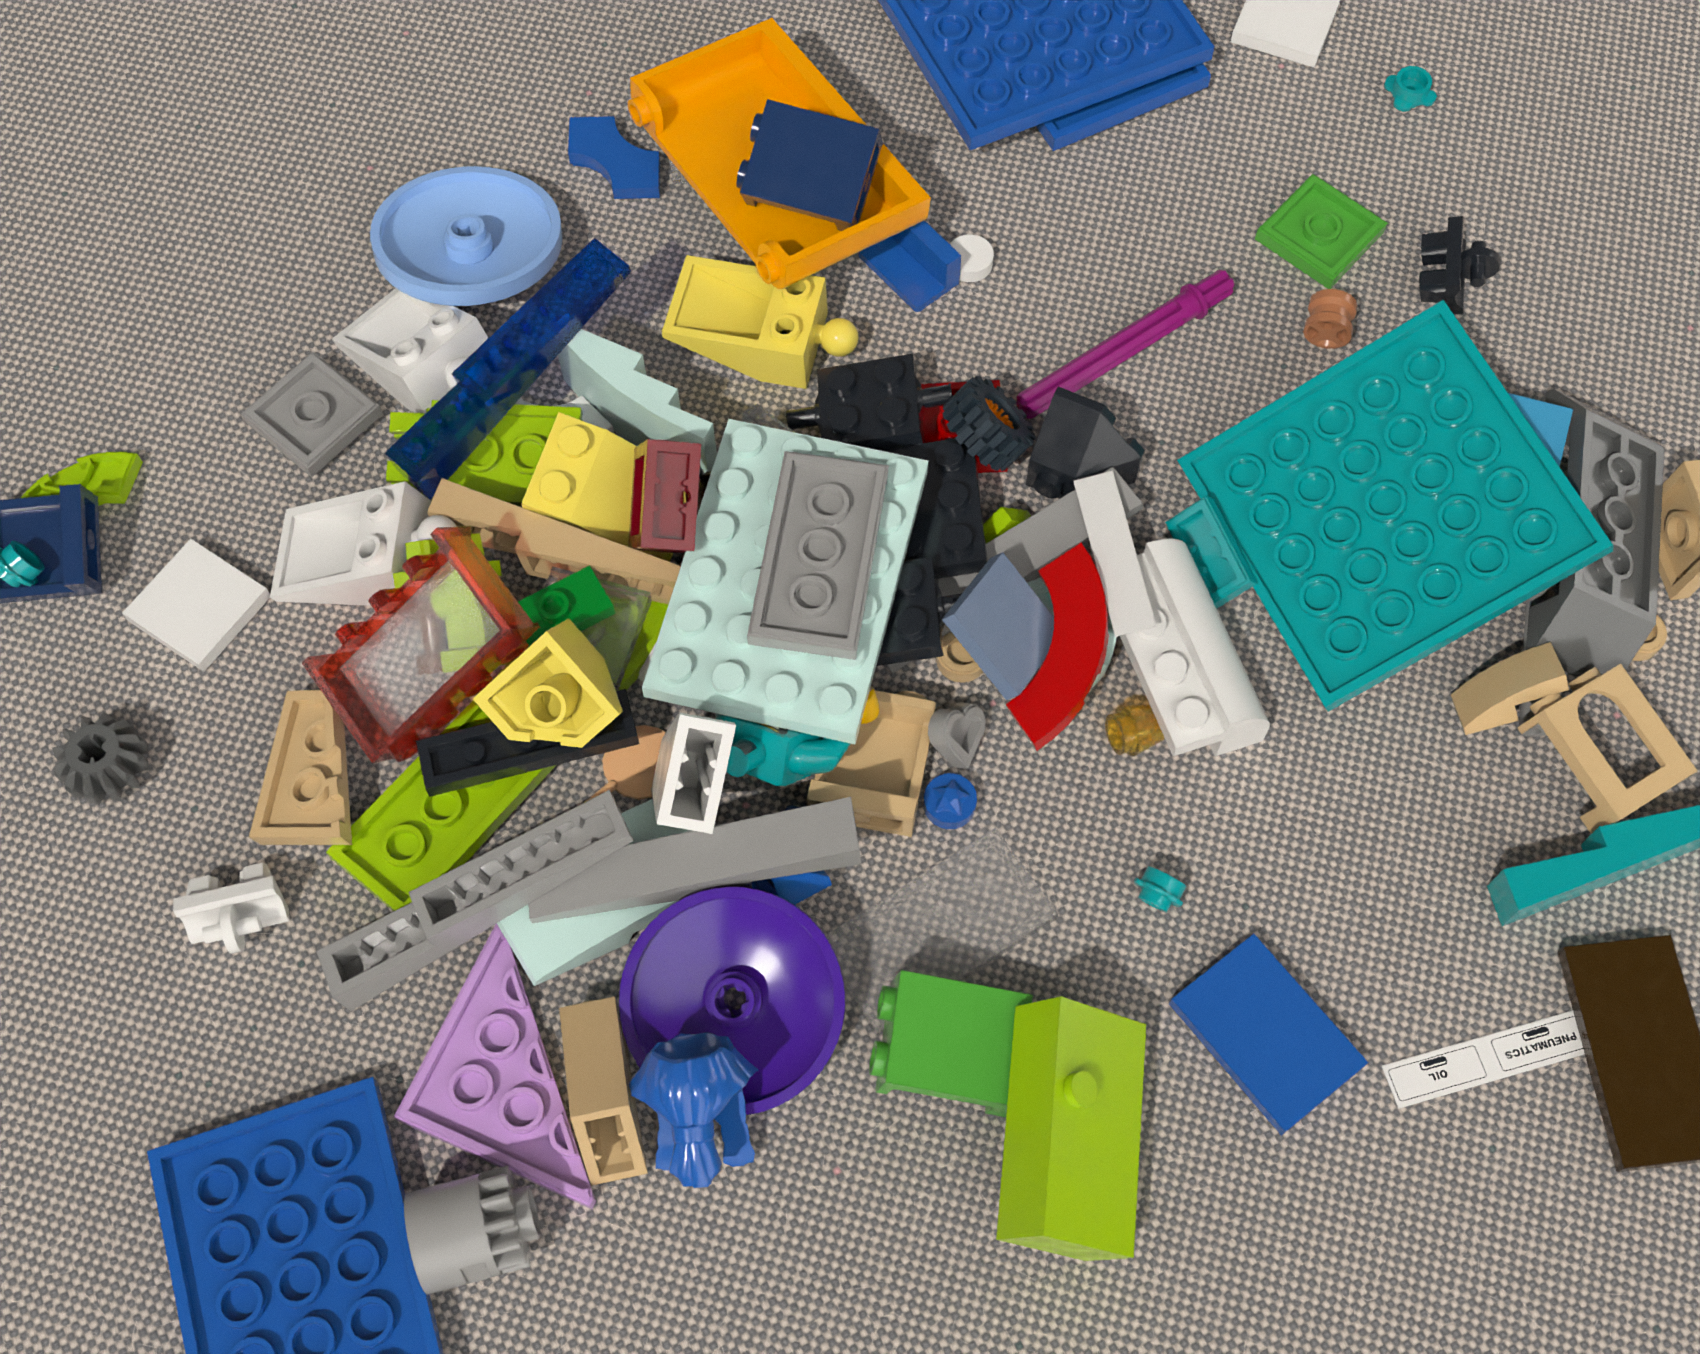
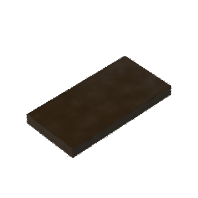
(1638, 1048)

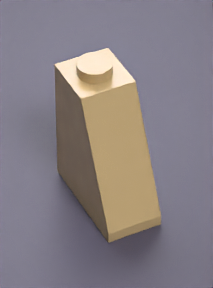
(599, 1091)

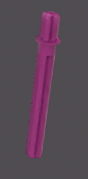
(1189, 304)

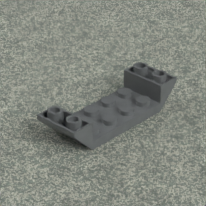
(1611, 603)

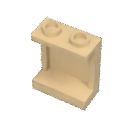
(884, 766)

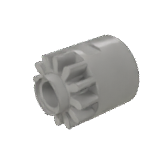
(470, 1229)

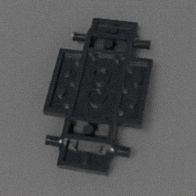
(883, 409)

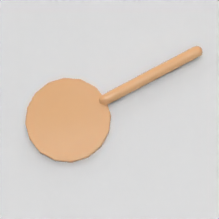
(633, 768)

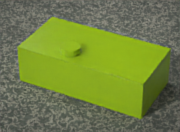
(1072, 1131)

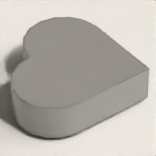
(957, 732)

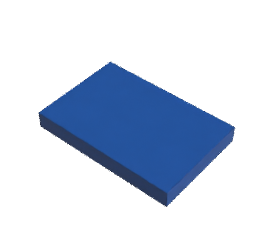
(1268, 1034)

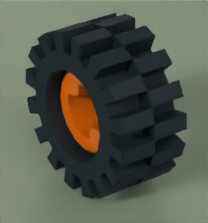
(988, 423)

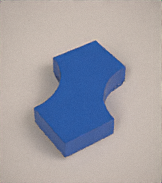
(599, 146)

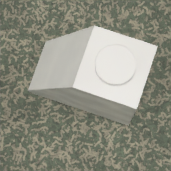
(691, 772)

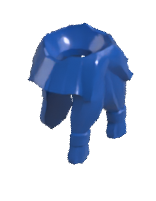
(690, 1086)

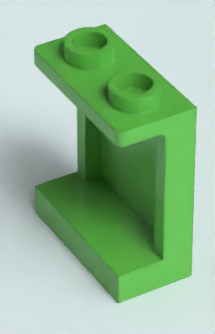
(946, 1039)

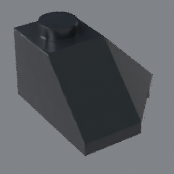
(1077, 444)

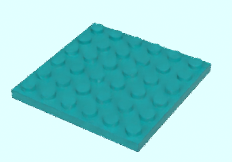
(1394, 505)

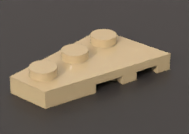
(306, 777)

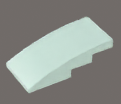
(631, 401)
(566, 943)

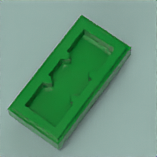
(573, 597)

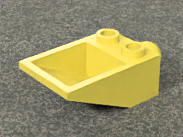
(739, 321)

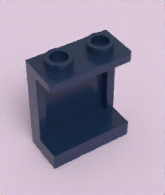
(810, 163)
(64, 537)

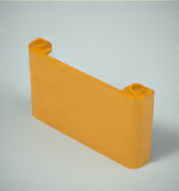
(703, 119)

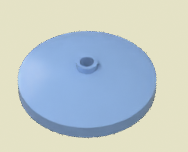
(466, 236)

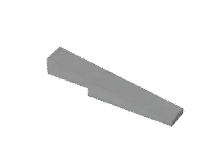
(1039, 541)
(696, 861)
(471, 900)

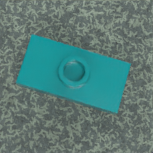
(1212, 550)

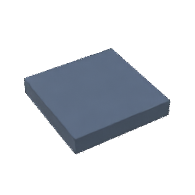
(1002, 625)

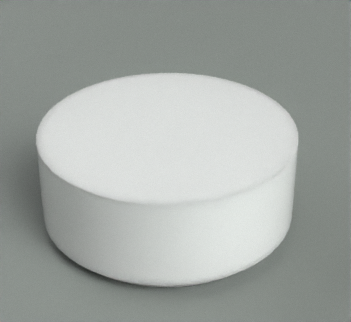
(975, 257)

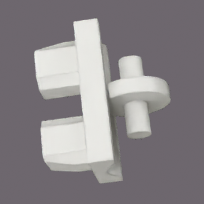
(231, 911)

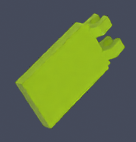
(506, 456)

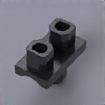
(1450, 249)

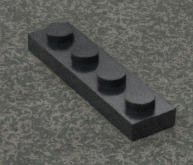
(486, 754)

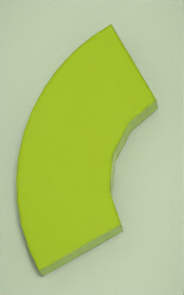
(104, 474)

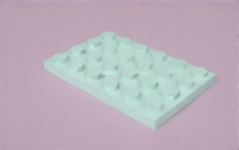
(703, 641)

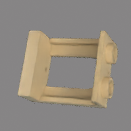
(1562, 725)

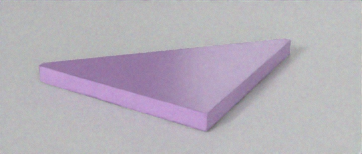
(492, 1082)

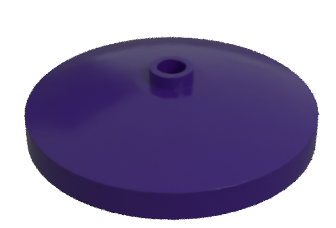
(759, 946)

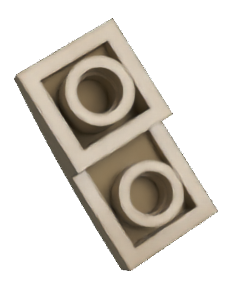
(1492, 694)

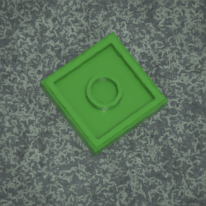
(1320, 231)

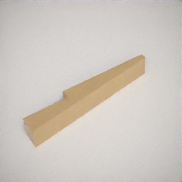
(550, 543)

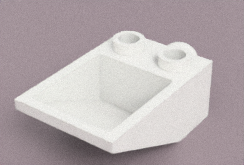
(411, 347)
(350, 544)

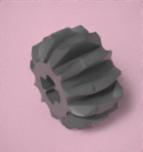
(81, 761)

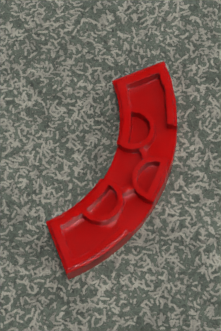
(1075, 649)

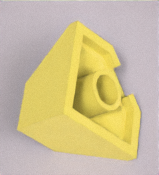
(553, 691)

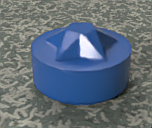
(950, 801)

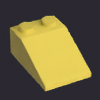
(586, 480)

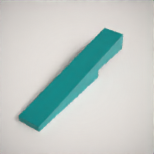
(1607, 856)

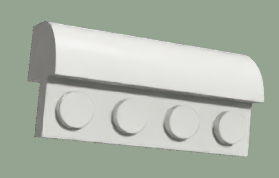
(1190, 661)

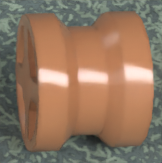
(1330, 318)

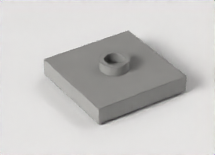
(312, 414)

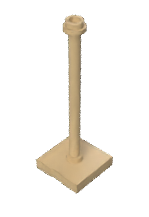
(1681, 531)

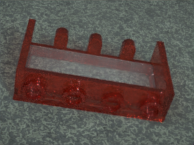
(422, 648)

